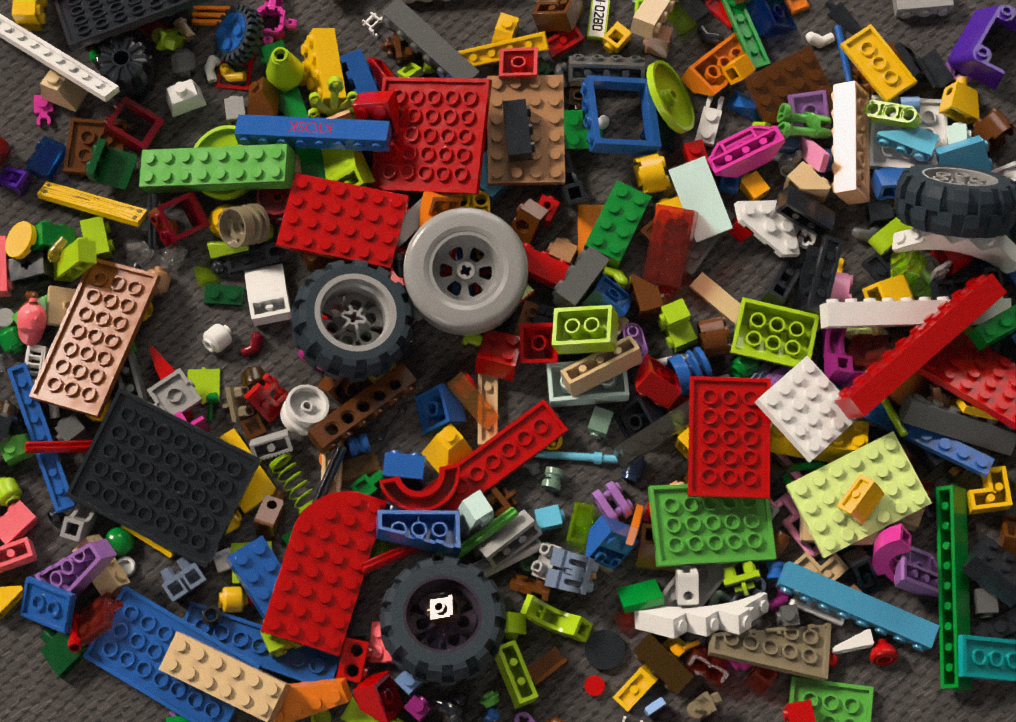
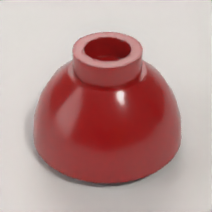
(883, 653)

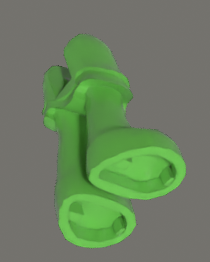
(811, 122)

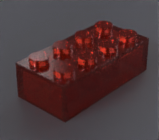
(670, 246)

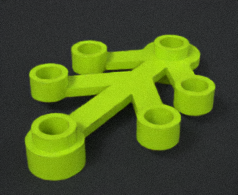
(335, 89)

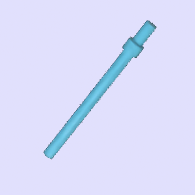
(597, 457)

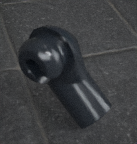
(708, 37)

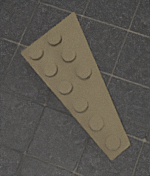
(787, 649)

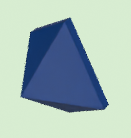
(744, 107)

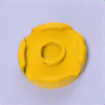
(20, 240)

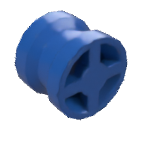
(774, 570)

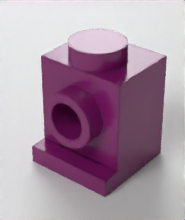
(418, 708)

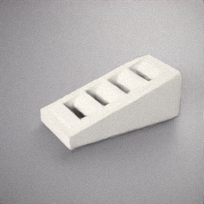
(29, 357)
(860, 641)

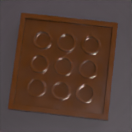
(788, 76)

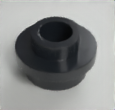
(211, 610)

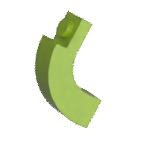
(555, 619)

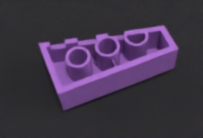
(79, 568)

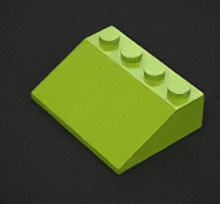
(773, 333)

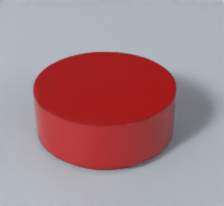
(594, 686)

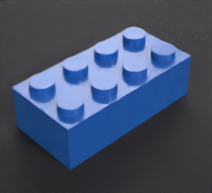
(256, 571)

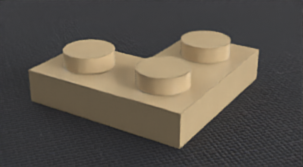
(832, 568)

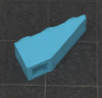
(913, 142)

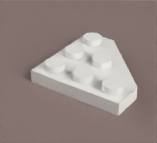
(768, 226)

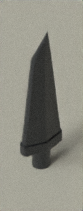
(843, 17)

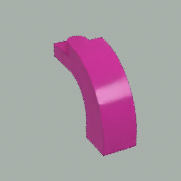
(887, 545)

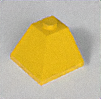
(446, 448)

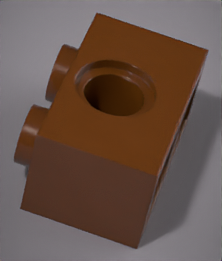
(529, 221)

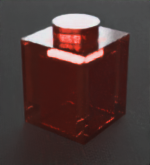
(760, 679)

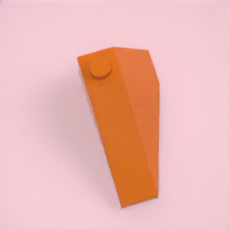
(706, 73)

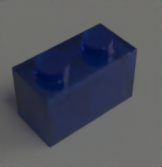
(46, 158)

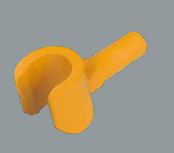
(677, 648)

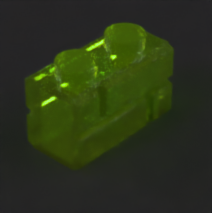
(580, 523)

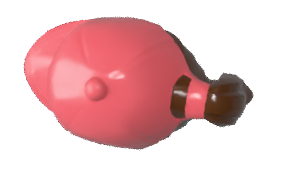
(31, 319)

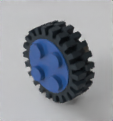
(238, 35)

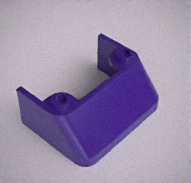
(972, 57)

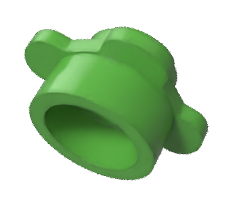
(490, 698)

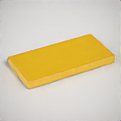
(878, 63)
(260, 484)

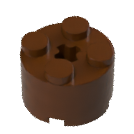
(993, 129)
(714, 337)

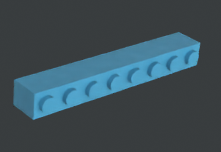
(857, 606)

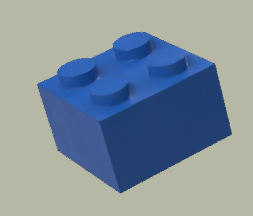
(410, 468)

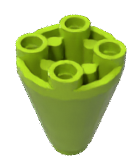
(284, 70)

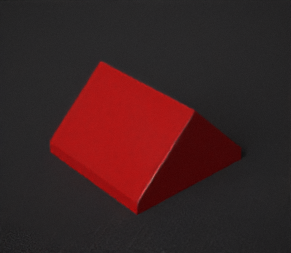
(518, 63)

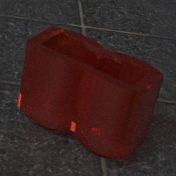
(712, 668)

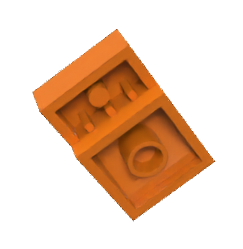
(436, 203)

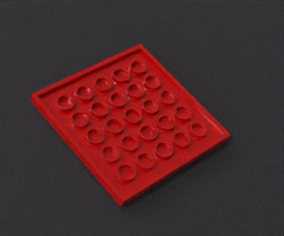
(437, 138)

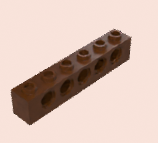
(399, 376)

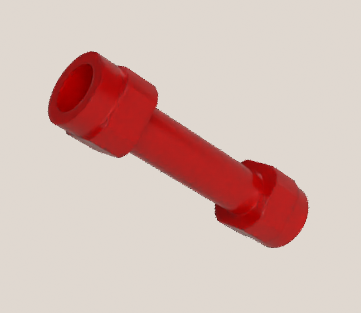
(75, 641)

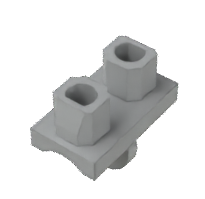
(541, 566)

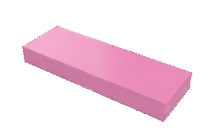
(813, 153)

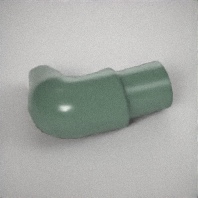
(718, 595)

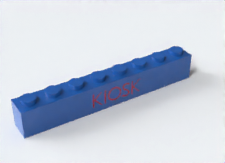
(314, 132)

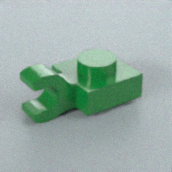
(367, 485)

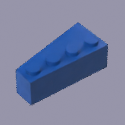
(358, 72)
(421, 529)

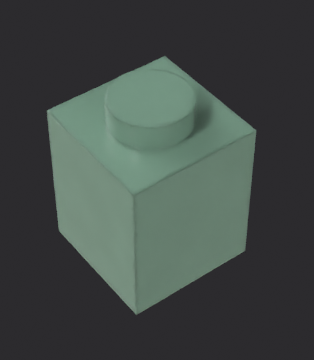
(600, 423)

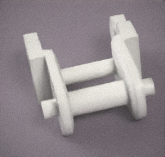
(366, 23)

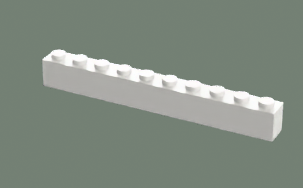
(890, 312)

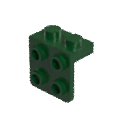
(110, 166)

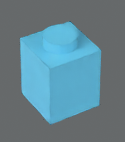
(549, 517)

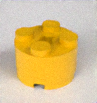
(650, 173)

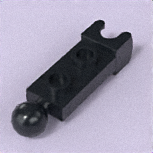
(247, 260)

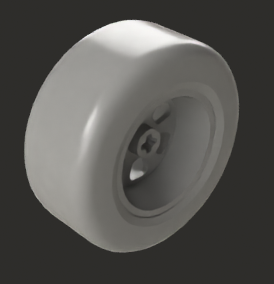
(468, 230)

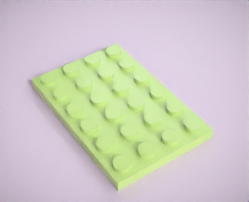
(823, 489)

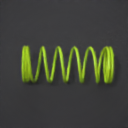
(276, 466)

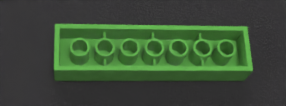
(217, 168)

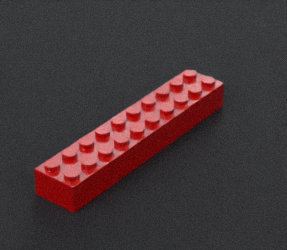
(919, 346)

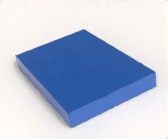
(48, 605)

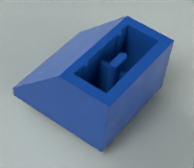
(607, 542)

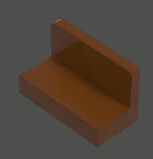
(546, 666)

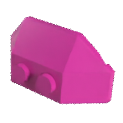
(745, 151)

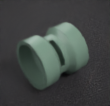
(553, 479)

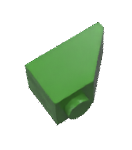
(13, 449)

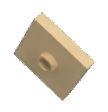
(58, 303)

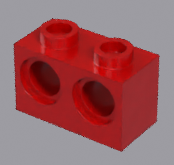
(349, 658)

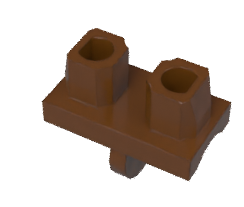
(401, 53)
(495, 496)

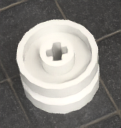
(304, 408)

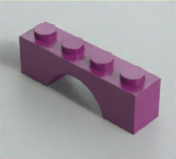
(837, 365)

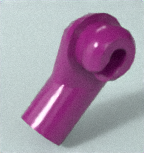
(780, 600)

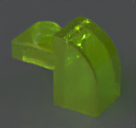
(911, 264)

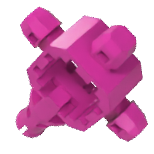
(275, 8)

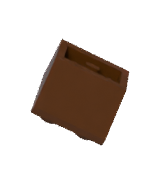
(645, 550)

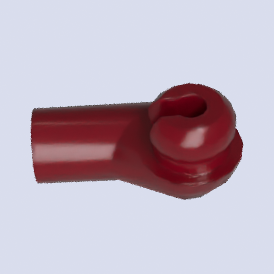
(255, 344)

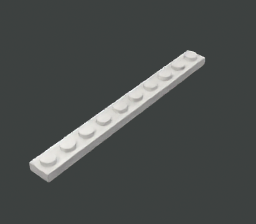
(57, 60)

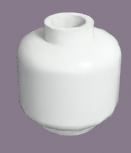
(217, 338)

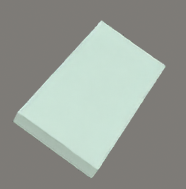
(699, 193)

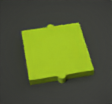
(205, 382)

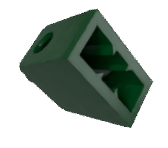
(58, 653)

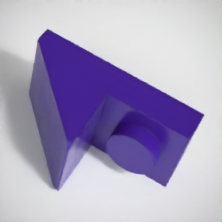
(15, 179)

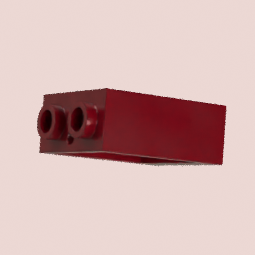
(125, 138)
(192, 210)

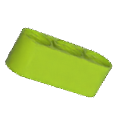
(901, 117)
(883, 239)

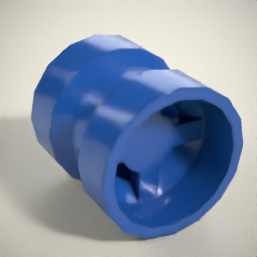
(359, 444)

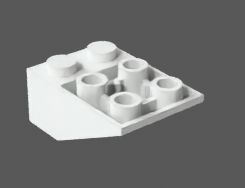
(267, 295)

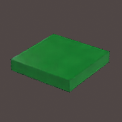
(640, 596)

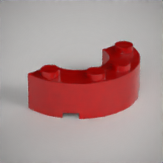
(431, 499)

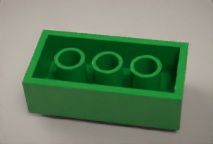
(618, 222)

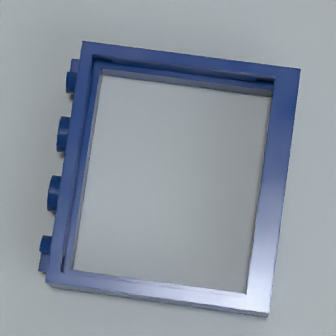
(591, 121)

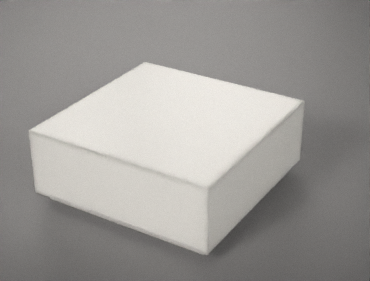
(220, 560)

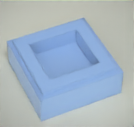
(654, 707)

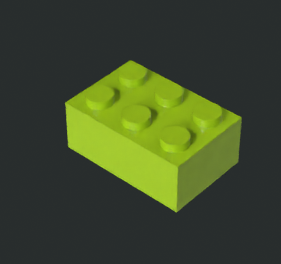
(585, 329)

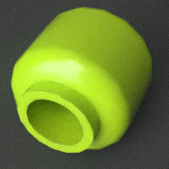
(9, 491)

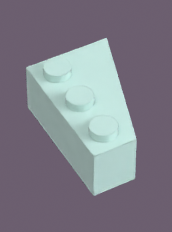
(474, 514)

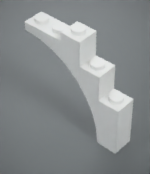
(996, 251)
(703, 620)

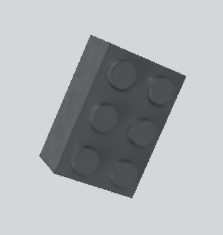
(579, 278)

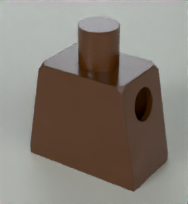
(270, 515)

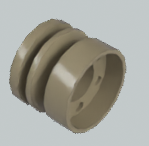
(244, 225)

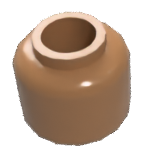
(164, 283)

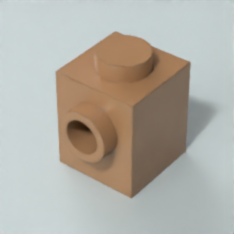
(563, 250)

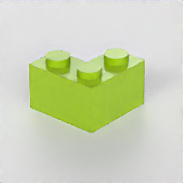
(675, 322)

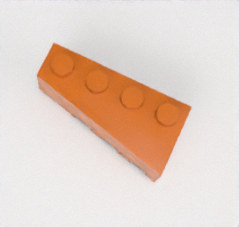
(313, 697)

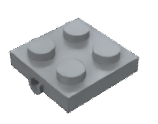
(175, 393)

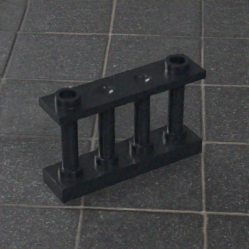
(818, 275)

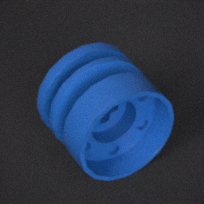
(695, 365)

